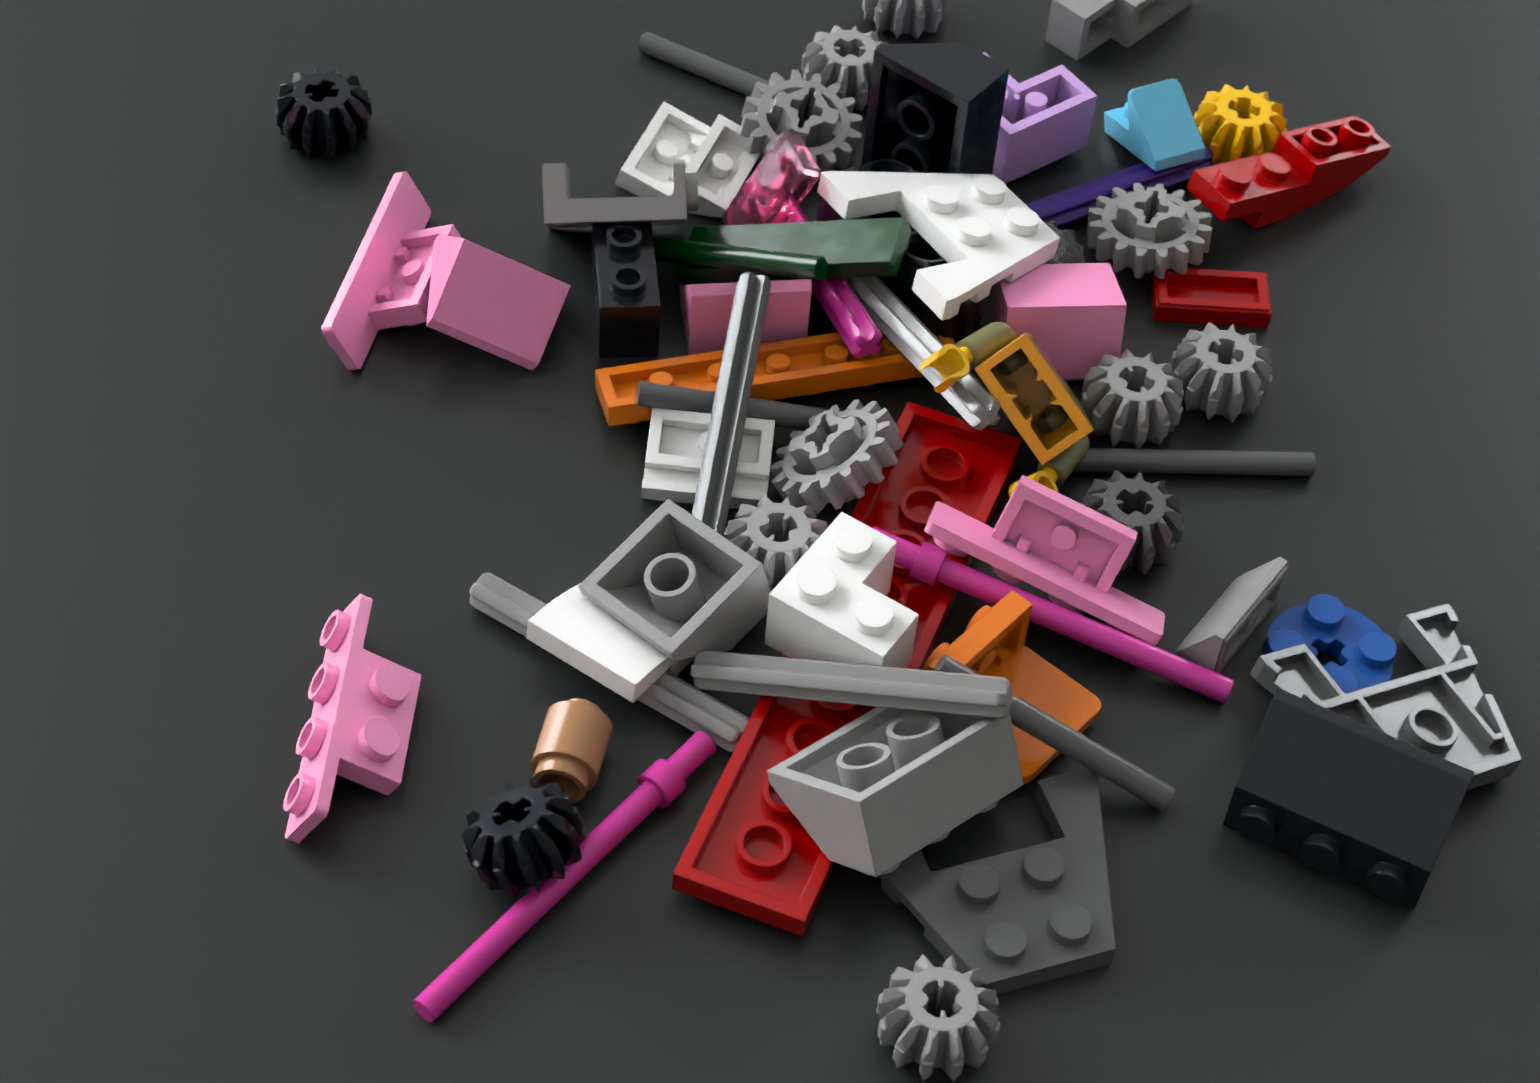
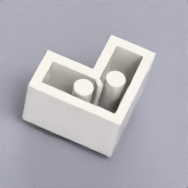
(837, 601)

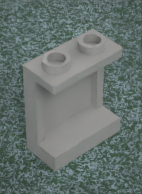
(564, 212)

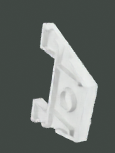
(964, 217)

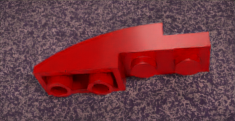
(1293, 176)

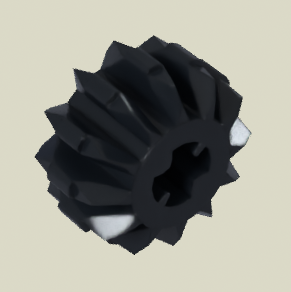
(323, 112)
(523, 837)

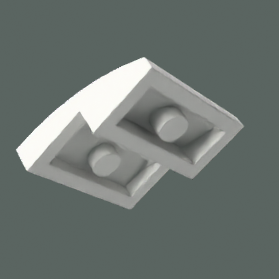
(712, 152)
(599, 645)

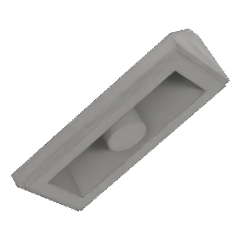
(1234, 616)

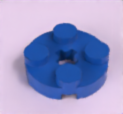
(1338, 631)

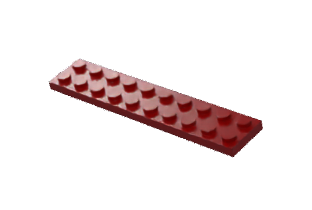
(748, 842)

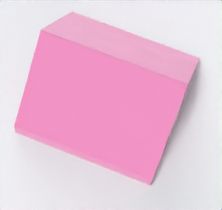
(492, 301)
(709, 307)
(1069, 310)

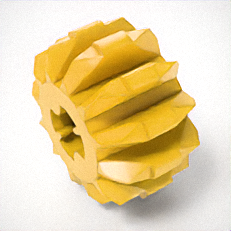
(1238, 123)

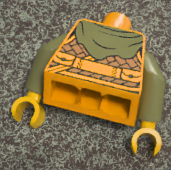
(1028, 392)

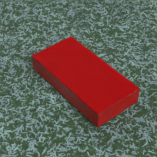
(1212, 297)

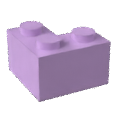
(1042, 122)

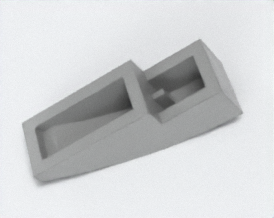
(1086, 24)

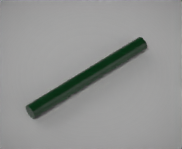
(740, 258)

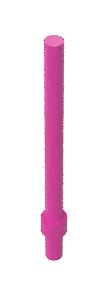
(931, 565)
(656, 788)

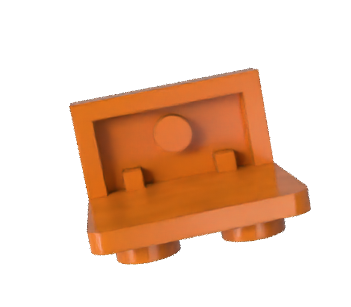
(996, 648)

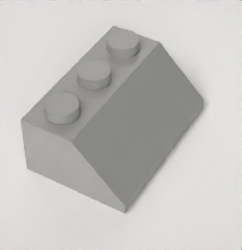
(897, 783)

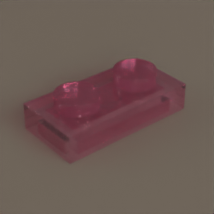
(775, 185)

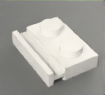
(677, 452)

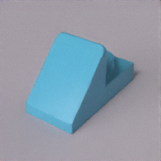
(1157, 126)

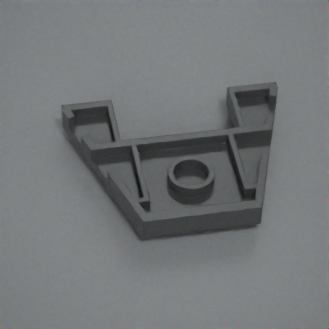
(1429, 709)
(1027, 909)

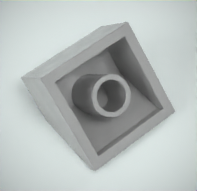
(681, 585)

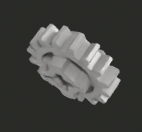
(829, 124)
(1149, 230)
(837, 456)

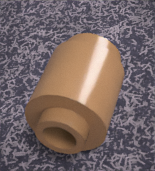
(572, 747)

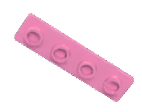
(388, 274)
(1057, 549)
(356, 721)

